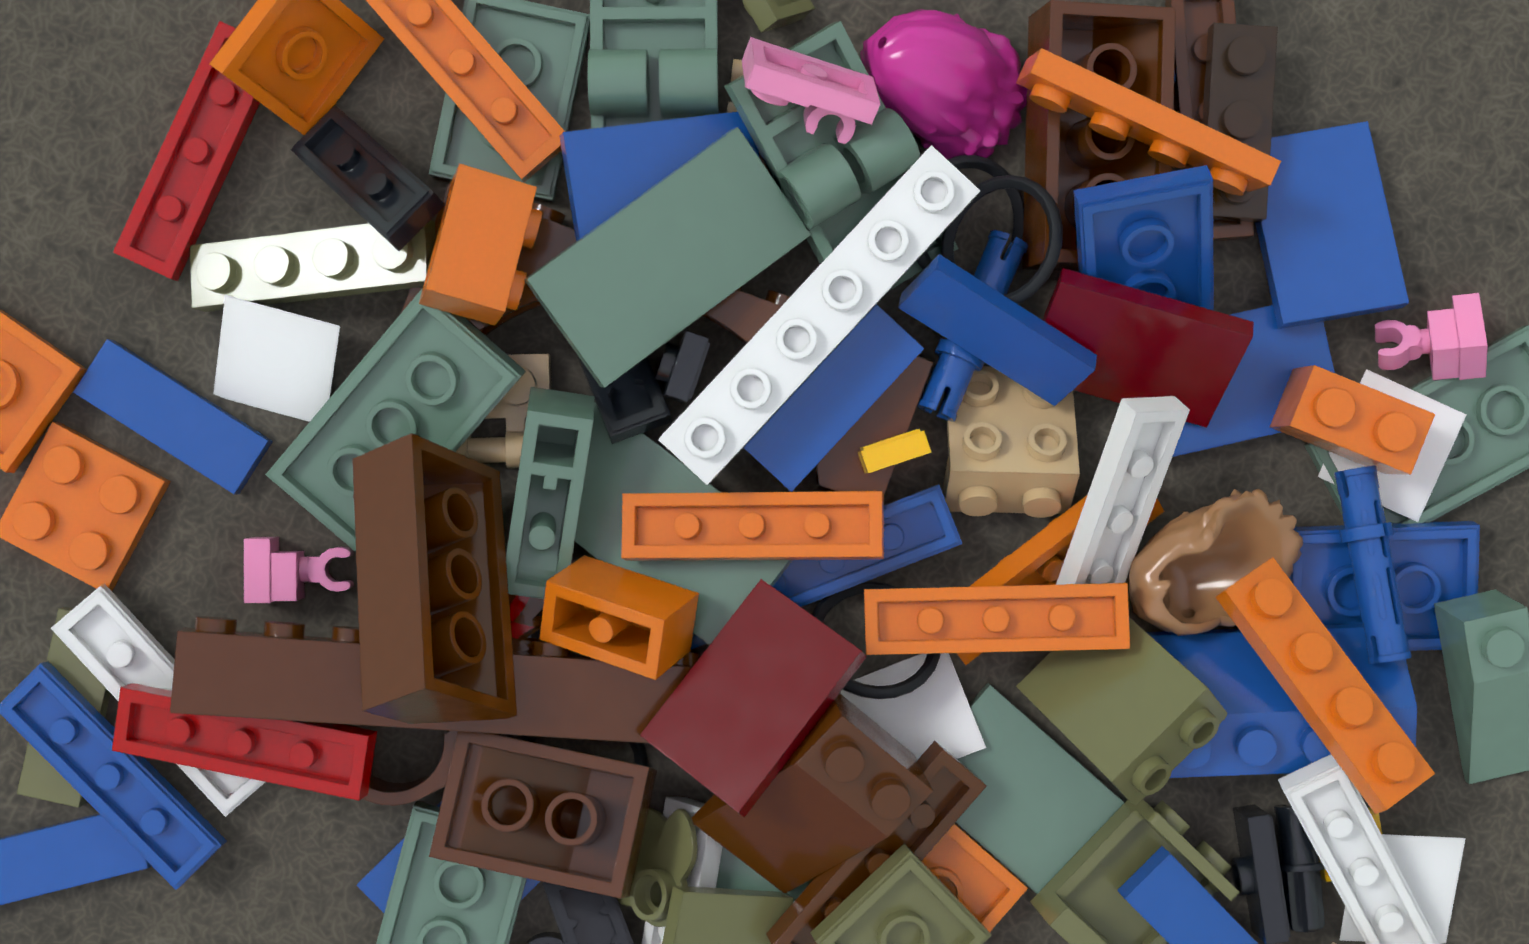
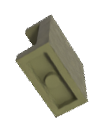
(1126, 709)
(1084, 896)

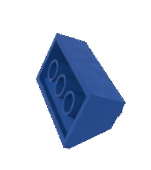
(1262, 723)

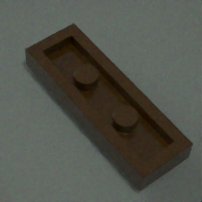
(1241, 103)

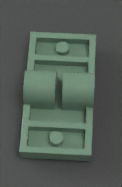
(652, 60)
(823, 179)

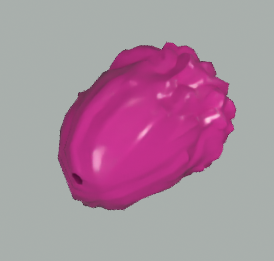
(947, 81)

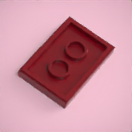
(1149, 343)
(753, 697)

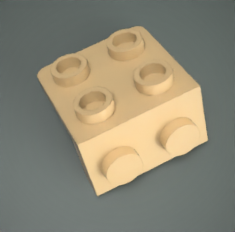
(1010, 450)

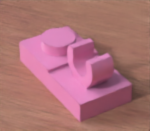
(819, 86)

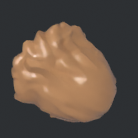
(1204, 554)

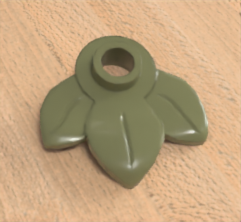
(663, 862)

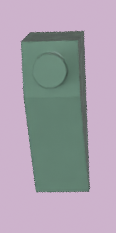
(548, 488)
(1488, 681)

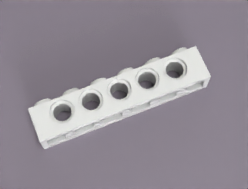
(819, 315)

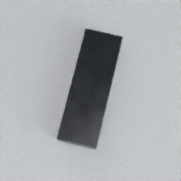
(368, 177)

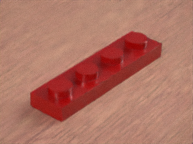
(188, 168)
(282, 752)

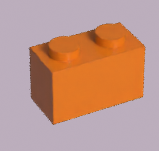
(480, 246)
(1352, 420)
(618, 616)

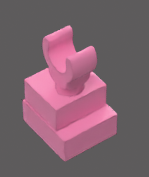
(1452, 339)
(281, 575)

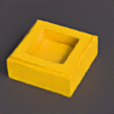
(894, 450)

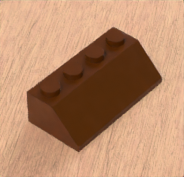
(1061, 151)
(432, 585)

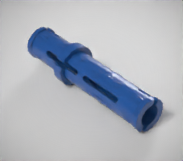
(955, 364)
(1372, 564)

